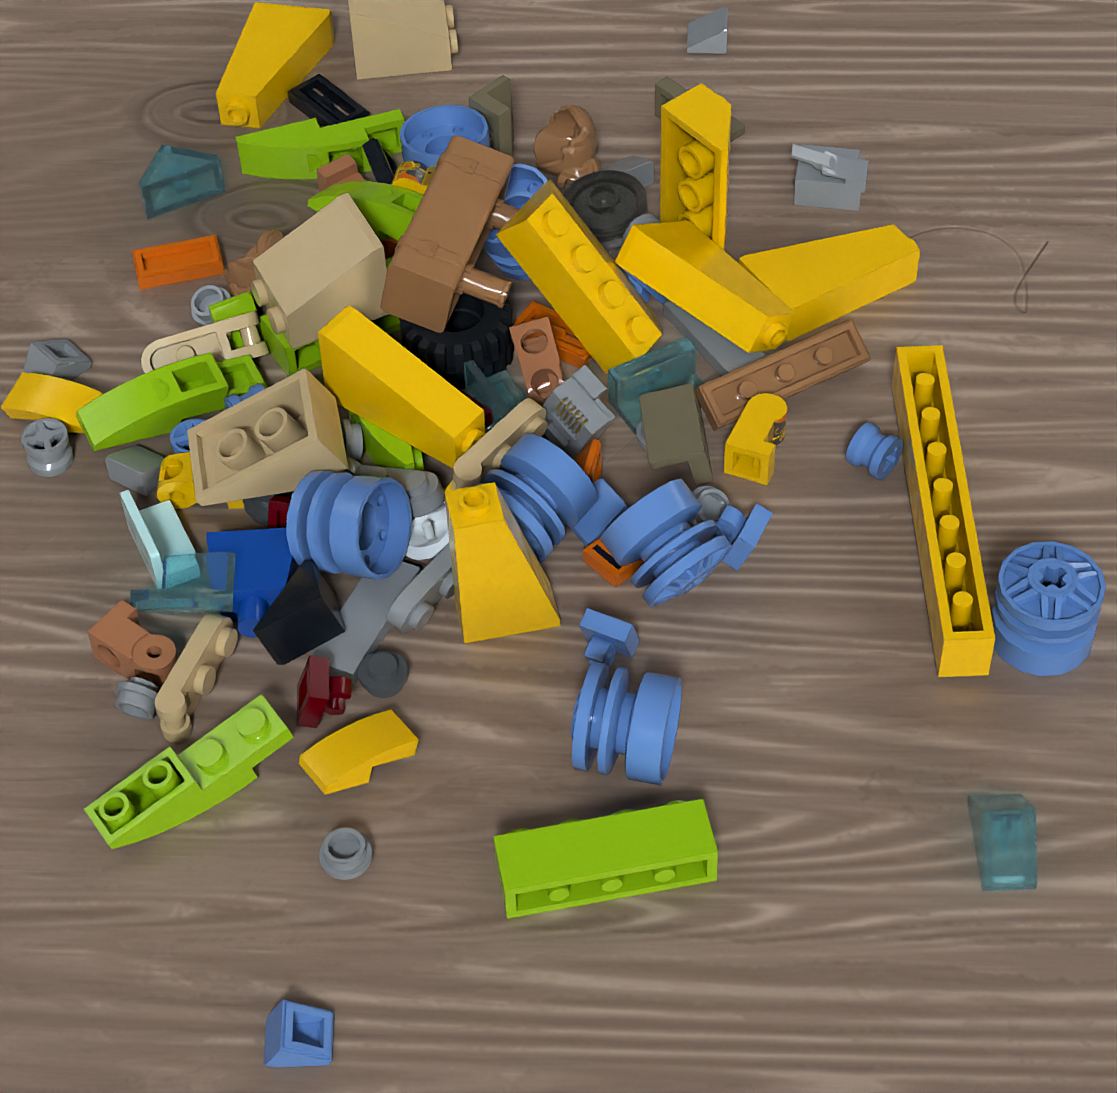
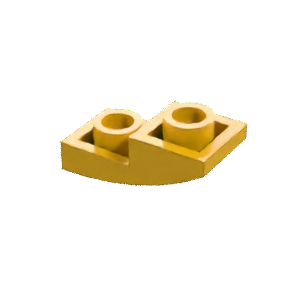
(48, 397)
(350, 753)

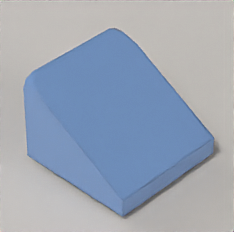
(601, 515)
(298, 1036)

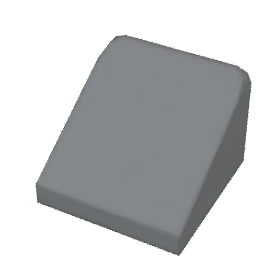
(708, 33)
(638, 167)
(56, 359)
(135, 468)

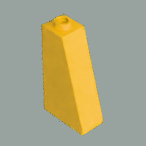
(271, 58)
(835, 273)
(706, 283)
(396, 389)
(494, 570)

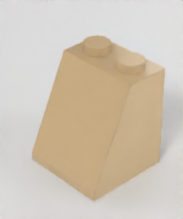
(401, 37)
(320, 271)

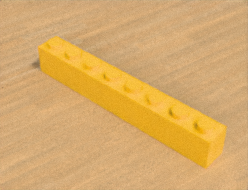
(942, 514)

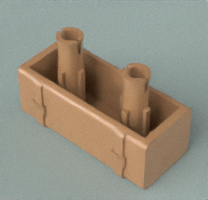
(446, 235)

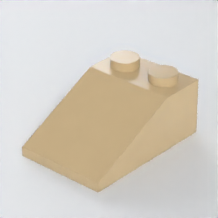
(267, 442)

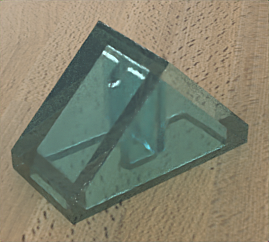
(179, 179)
(1004, 841)

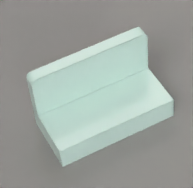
(156, 533)

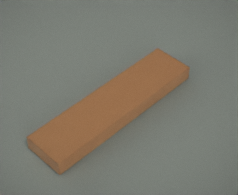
(783, 372)

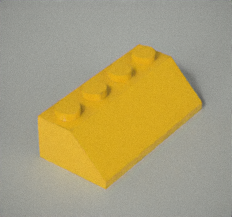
(696, 161)
(580, 279)

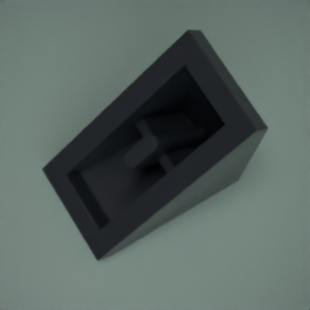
(300, 616)

